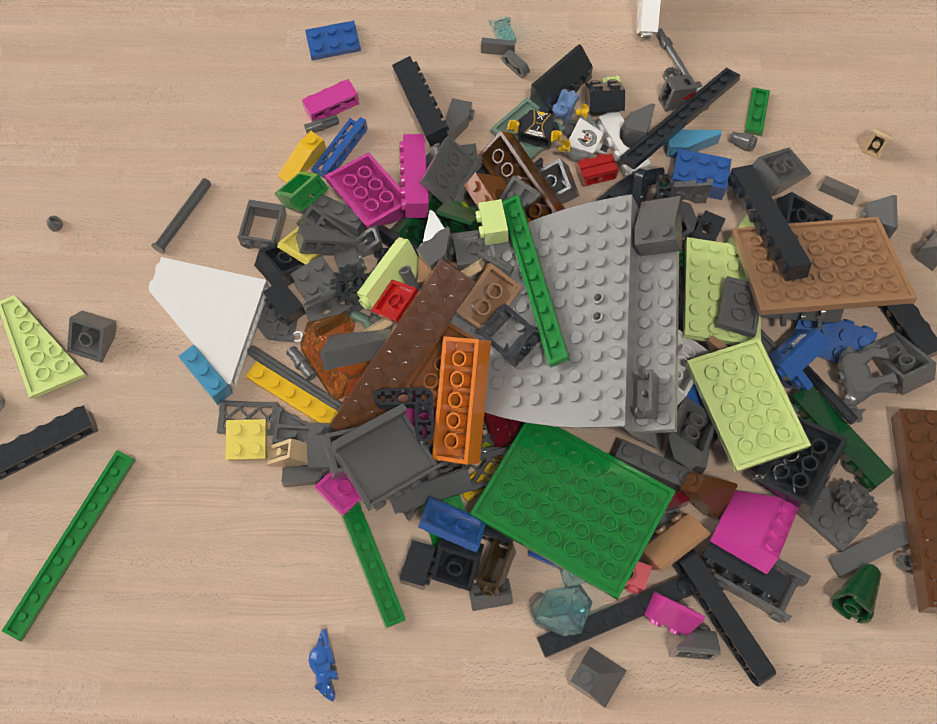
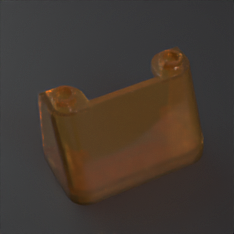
(339, 380)

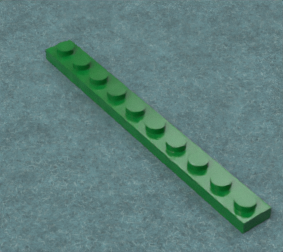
(535, 282)
(68, 546)

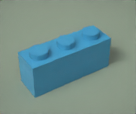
(205, 374)

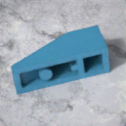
(692, 140)

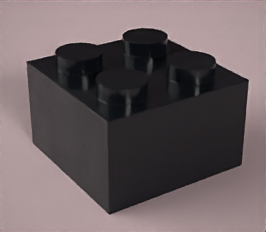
(605, 96)
(456, 565)

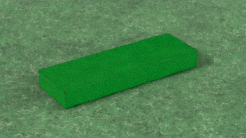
(757, 111)

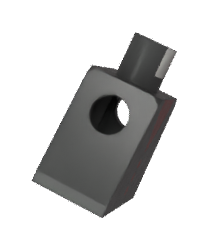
(677, 91)

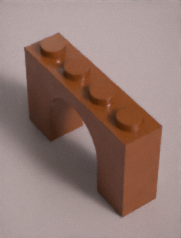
(486, 188)

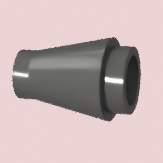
(744, 140)

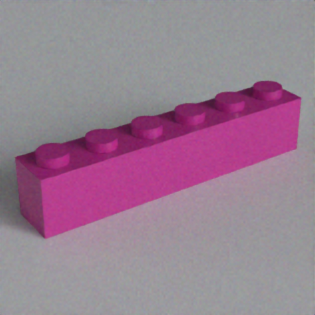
(412, 170)

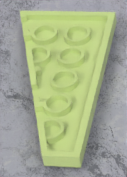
(38, 355)

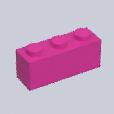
(331, 101)

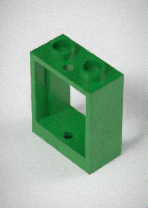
(297, 190)

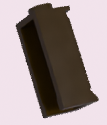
(495, 553)

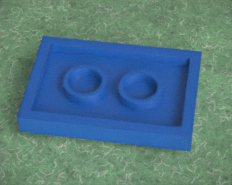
(333, 40)
(452, 524)

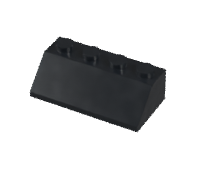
(566, 74)

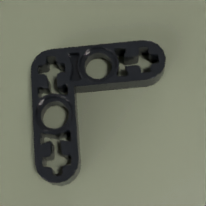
(642, 179)
(419, 406)

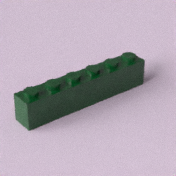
(857, 456)

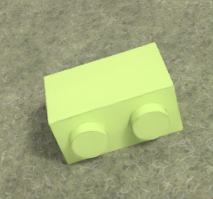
(493, 222)

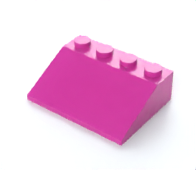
(368, 191)
(755, 528)

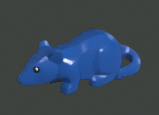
(321, 663)

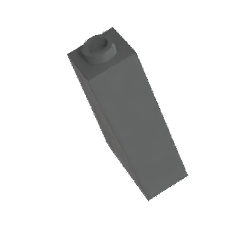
(351, 348)

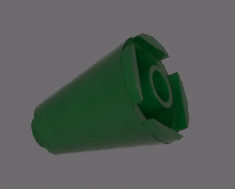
(858, 594)

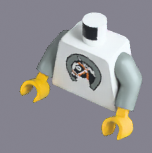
(584, 139)

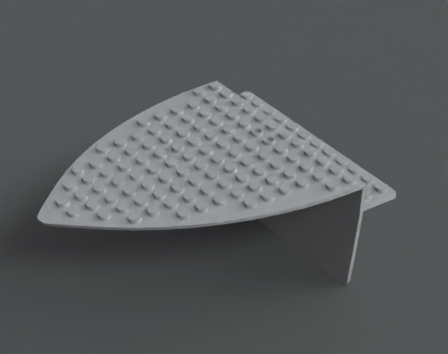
(584, 257)

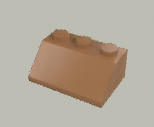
(487, 295)
(673, 541)

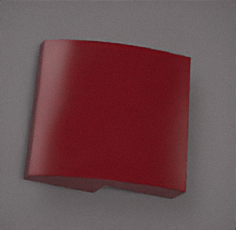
(502, 430)

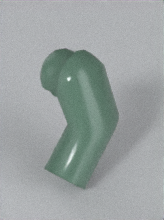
(360, 317)

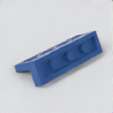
(342, 150)

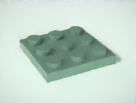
(520, 110)

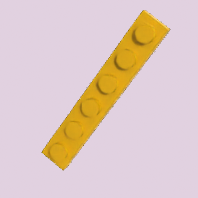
(290, 393)

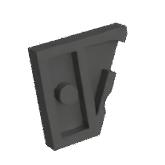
(519, 187)
(693, 191)
(288, 427)

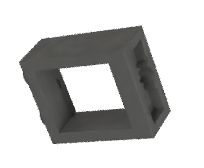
(262, 209)

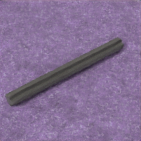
(292, 376)

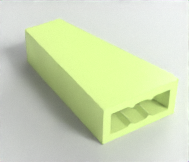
(388, 269)

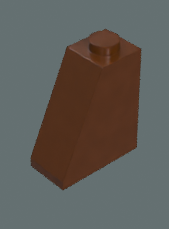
(708, 493)

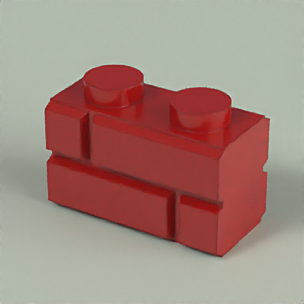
(596, 169)

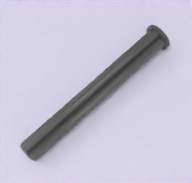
(181, 215)

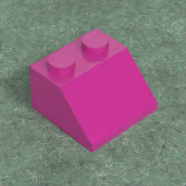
(672, 614)

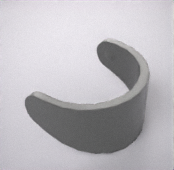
(531, 610)

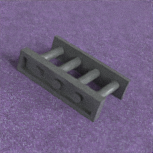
(778, 614)

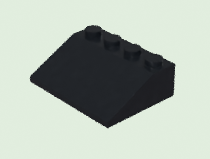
(804, 474)

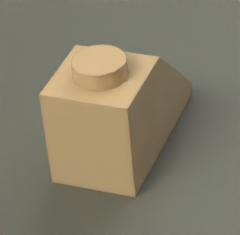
(877, 143)
(287, 453)

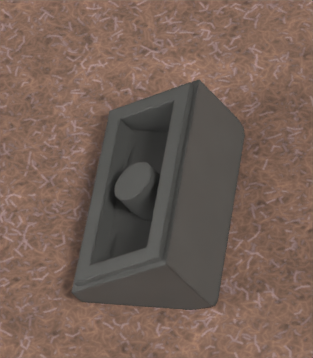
(839, 190)
(300, 476)
(481, 601)

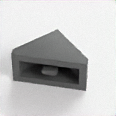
(369, 242)

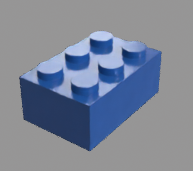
(700, 167)

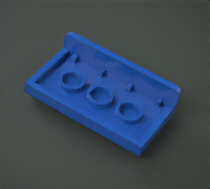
(839, 336)

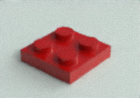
(394, 301)

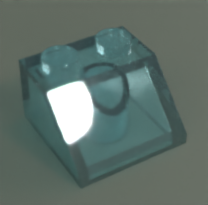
(564, 610)

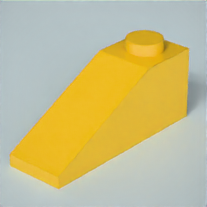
(304, 156)

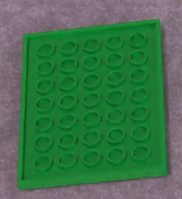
(573, 505)

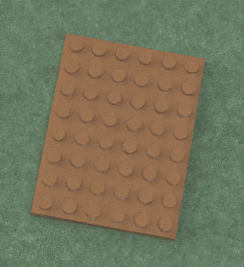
(848, 270)

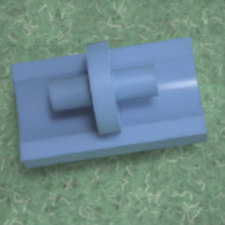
(565, 105)

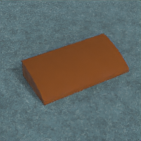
(428, 371)

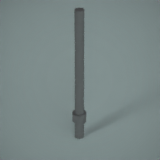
(667, 44)

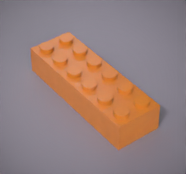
(461, 400)

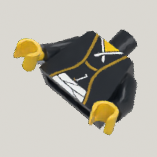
(537, 128)

